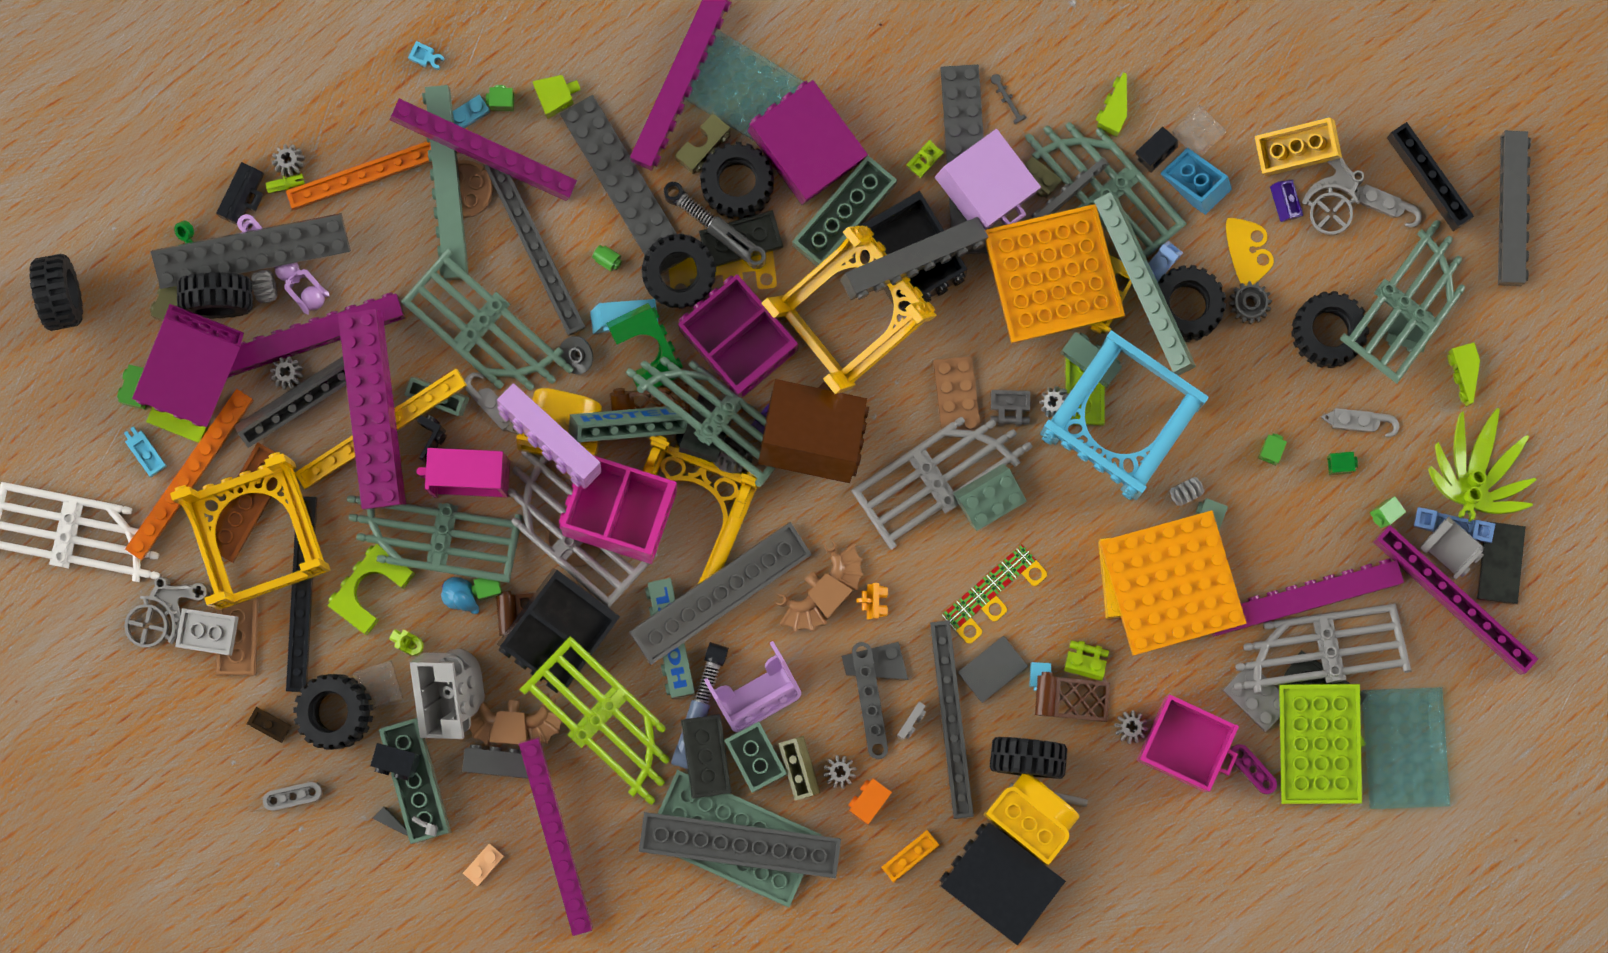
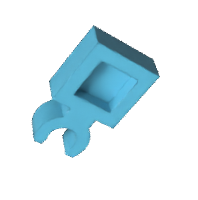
(423, 55)

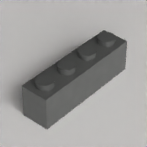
(494, 762)

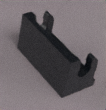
(1157, 149)

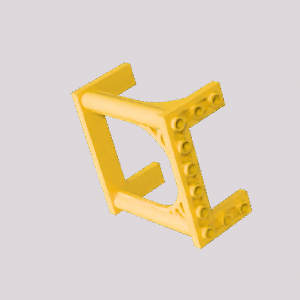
(857, 240)
(193, 502)

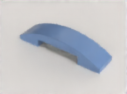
(1431, 519)

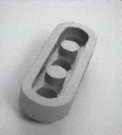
(284, 800)

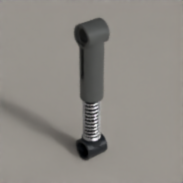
(716, 226)

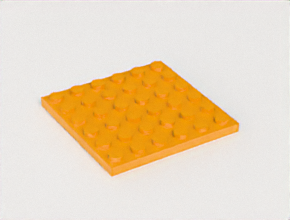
(1053, 273)
(1172, 582)

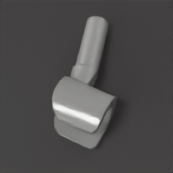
(431, 829)

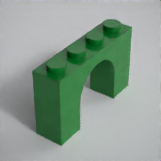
(644, 322)

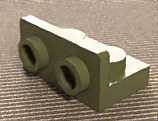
(1044, 177)

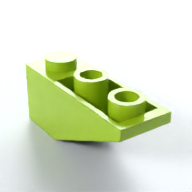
(1115, 113)
(1466, 368)

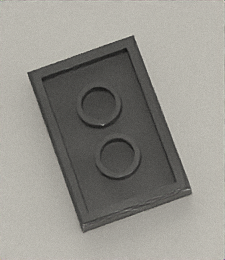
(992, 669)

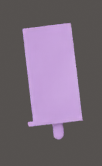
(988, 181)

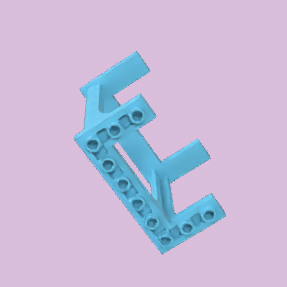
(1135, 481)

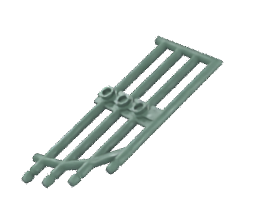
(1119, 183)
(1405, 306)
(480, 324)
(717, 419)
(441, 539)

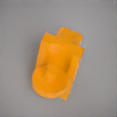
(870, 601)

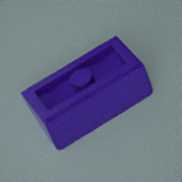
(1286, 200)

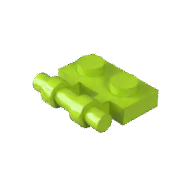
(1085, 665)

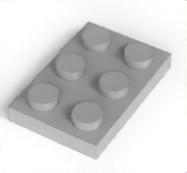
(207, 632)
(1261, 707)

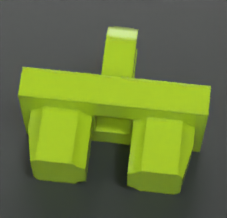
(930, 153)
(407, 642)

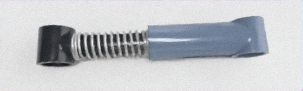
(714, 658)

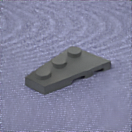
(887, 662)

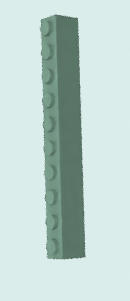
(447, 186)
(1145, 283)

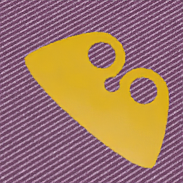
(1239, 243)

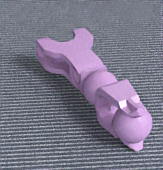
(311, 297)

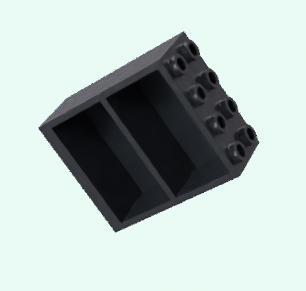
(908, 224)
(549, 619)
(1001, 882)

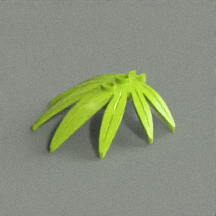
(1473, 486)

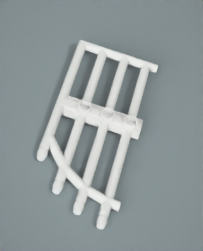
(67, 529)

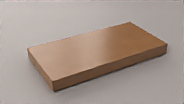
(245, 646)

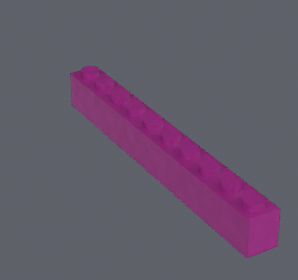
(679, 82)
(482, 150)
(308, 335)
(1319, 594)
(1455, 600)
(556, 836)

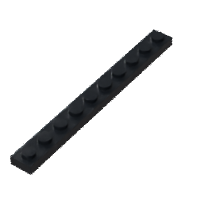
(300, 615)

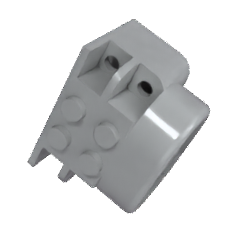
(446, 692)

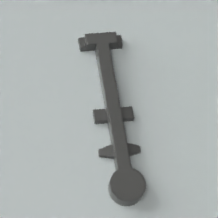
(995, 79)

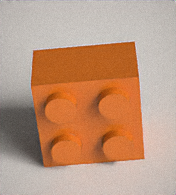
(869, 801)

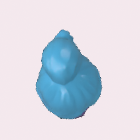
(458, 595)

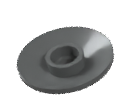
(571, 347)

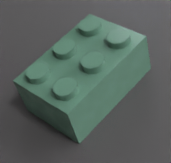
(990, 497)
(755, 757)

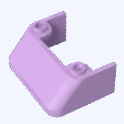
(759, 697)

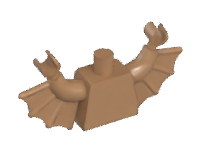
(826, 592)
(513, 726)

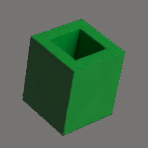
(1342, 463)

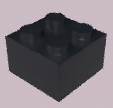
(390, 759)

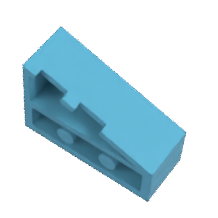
(608, 311)

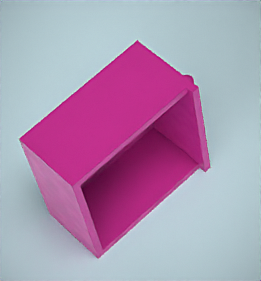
(466, 472)
(1188, 744)

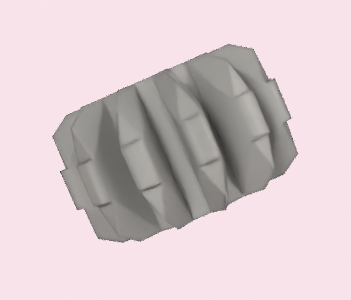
(291, 166)
(264, 286)
(281, 378)
(1050, 400)
(1187, 491)
(1126, 731)
(834, 775)

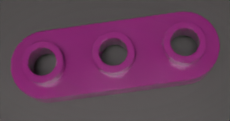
(1261, 773)

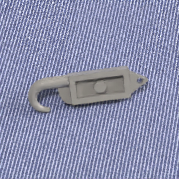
(1386, 203)
(488, 402)
(1360, 420)

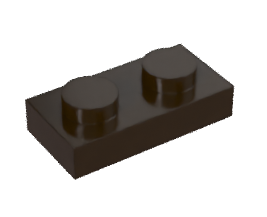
(269, 724)

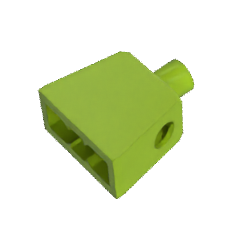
(555, 94)

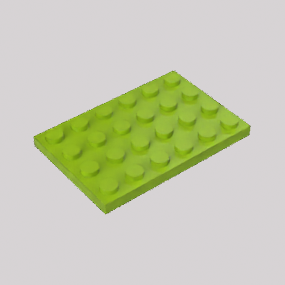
(1320, 744)

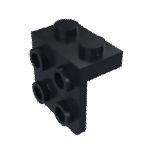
(437, 437)

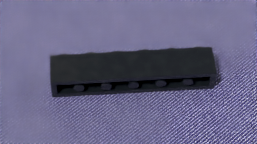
(1430, 176)

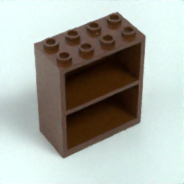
(814, 431)

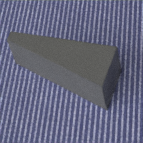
(387, 818)

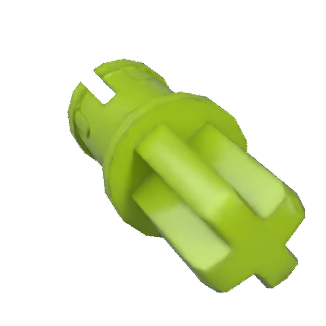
(284, 183)

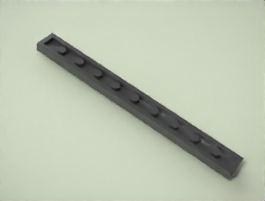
(536, 250)
(951, 719)

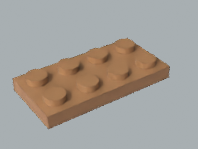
(956, 392)

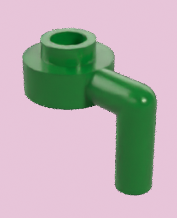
(184, 231)

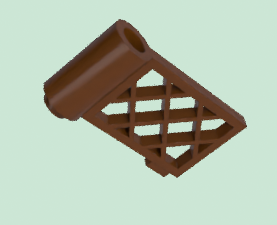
(624, 399)
(508, 609)
(1049, 694)

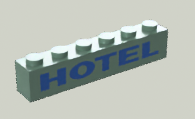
(625, 424)
(676, 662)

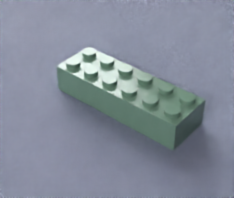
(846, 208)
(420, 794)

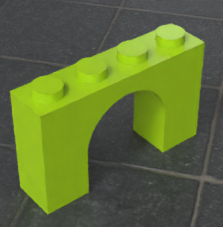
(346, 601)

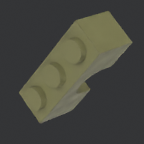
(694, 157)

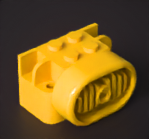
(559, 407)
(1033, 817)

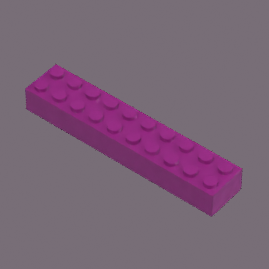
(372, 409)

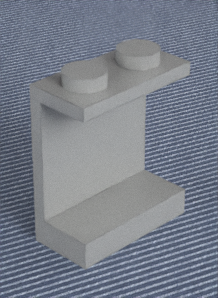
(1453, 547)

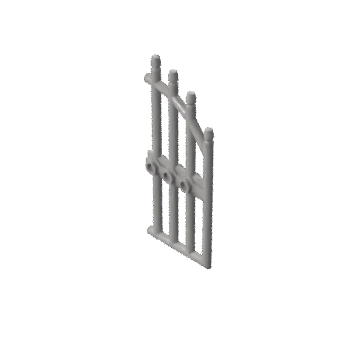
(932, 477)
(565, 546)
(1328, 648)

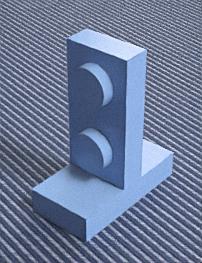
(1164, 259)

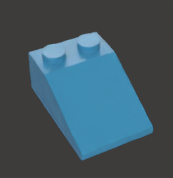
(1197, 180)

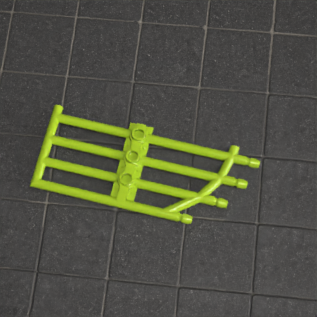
(599, 714)

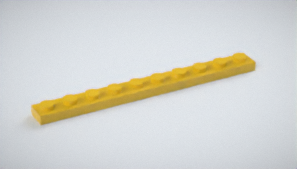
(404, 414)

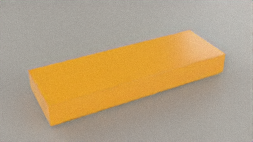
(910, 856)

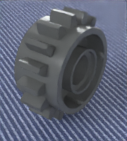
(1252, 292)
(728, 464)

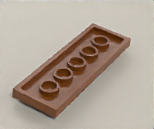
(243, 513)

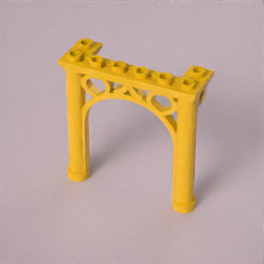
(744, 496)

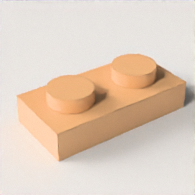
(483, 864)

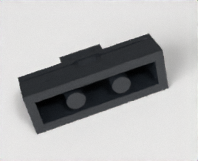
(239, 193)

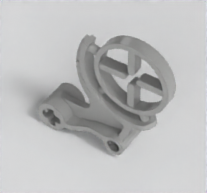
(1343, 180)
(167, 596)

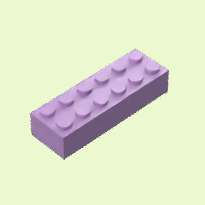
(548, 436)

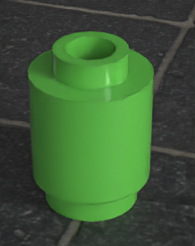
(607, 258)

